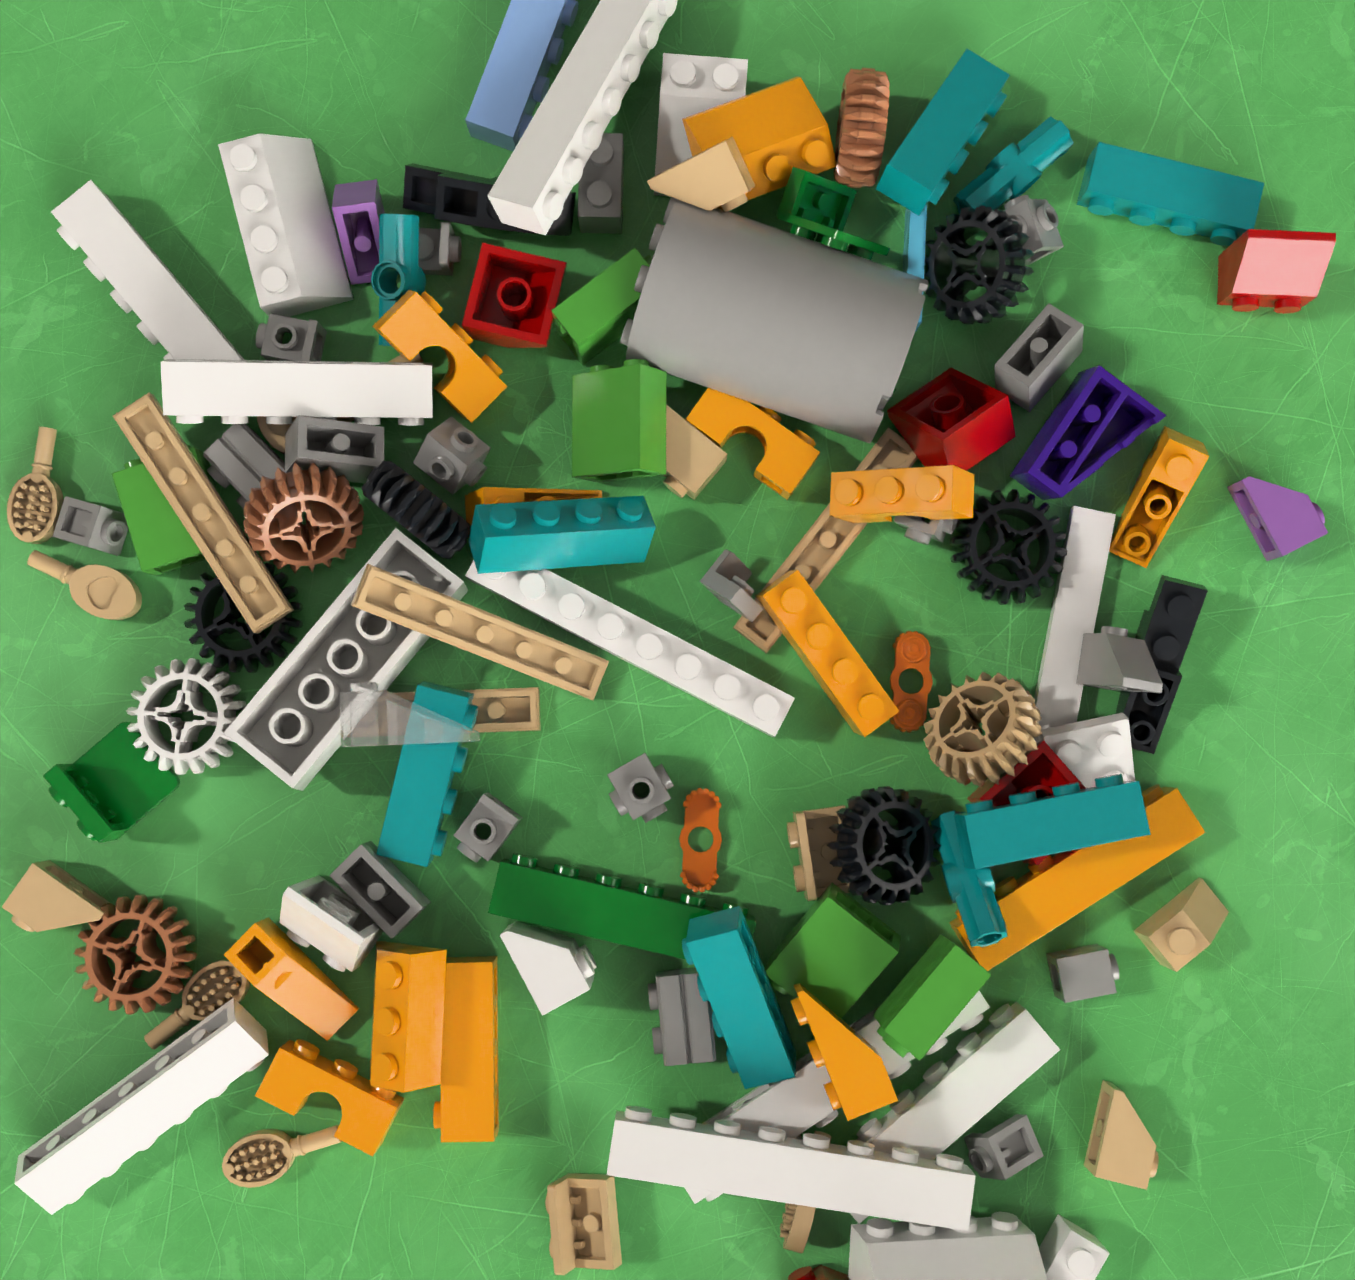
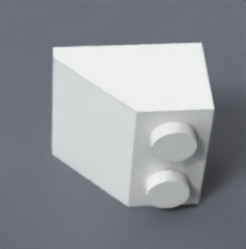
(549, 964)

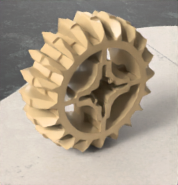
(1008, 722)

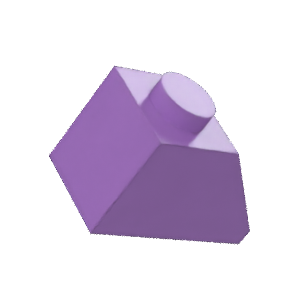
(356, 216)
(1277, 516)

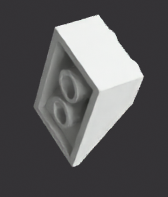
(689, 87)
(329, 921)

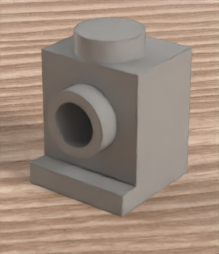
(306, 340)
(498, 817)

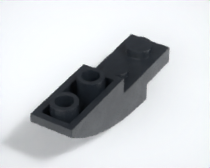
(465, 199)
(1167, 635)

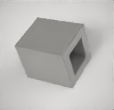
(1082, 972)

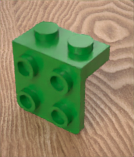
(823, 208)
(111, 785)

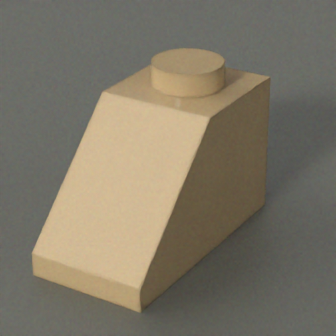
(708, 179)
(689, 457)
(52, 899)
(1183, 926)
(1119, 1142)

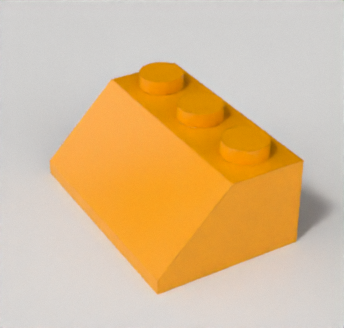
(772, 131)
(407, 1017)

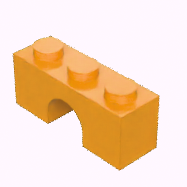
(416, 324)
(786, 453)
(913, 491)
(302, 1071)

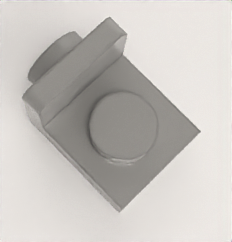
(439, 250)
(91, 526)
(728, 584)
(1004, 1148)

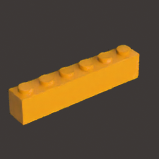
(1082, 876)

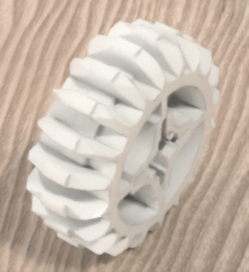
(186, 700)

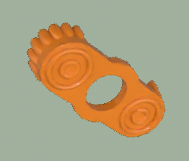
(911, 652)
(700, 868)

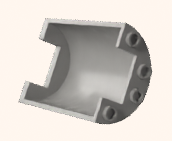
(774, 318)

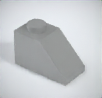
(1117, 662)

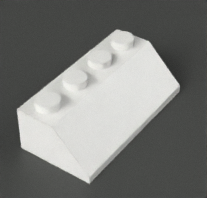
(285, 223)
(990, 1250)

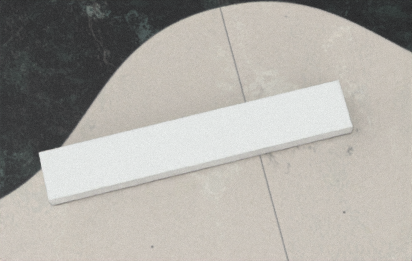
(1072, 614)

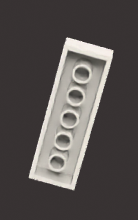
(296, 714)

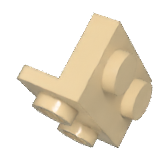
(811, 835)
(583, 1222)

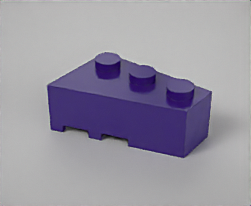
(1083, 432)

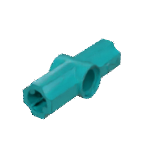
(1017, 167)
(397, 256)
(968, 887)

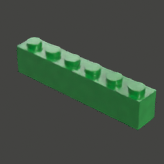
(599, 906)

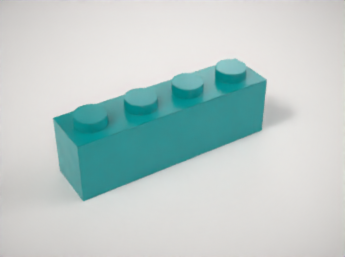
(942, 132)
(1169, 194)
(560, 533)
(424, 782)
(1051, 823)
(740, 997)

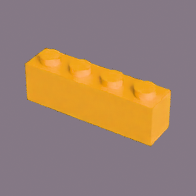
(827, 653)
(469, 1052)

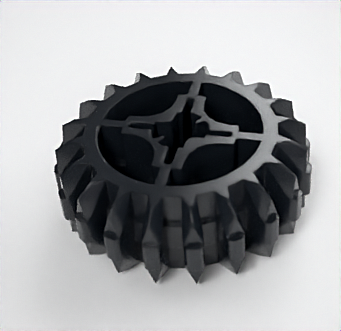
(998, 264)
(417, 509)
(1018, 564)
(210, 628)
(862, 847)

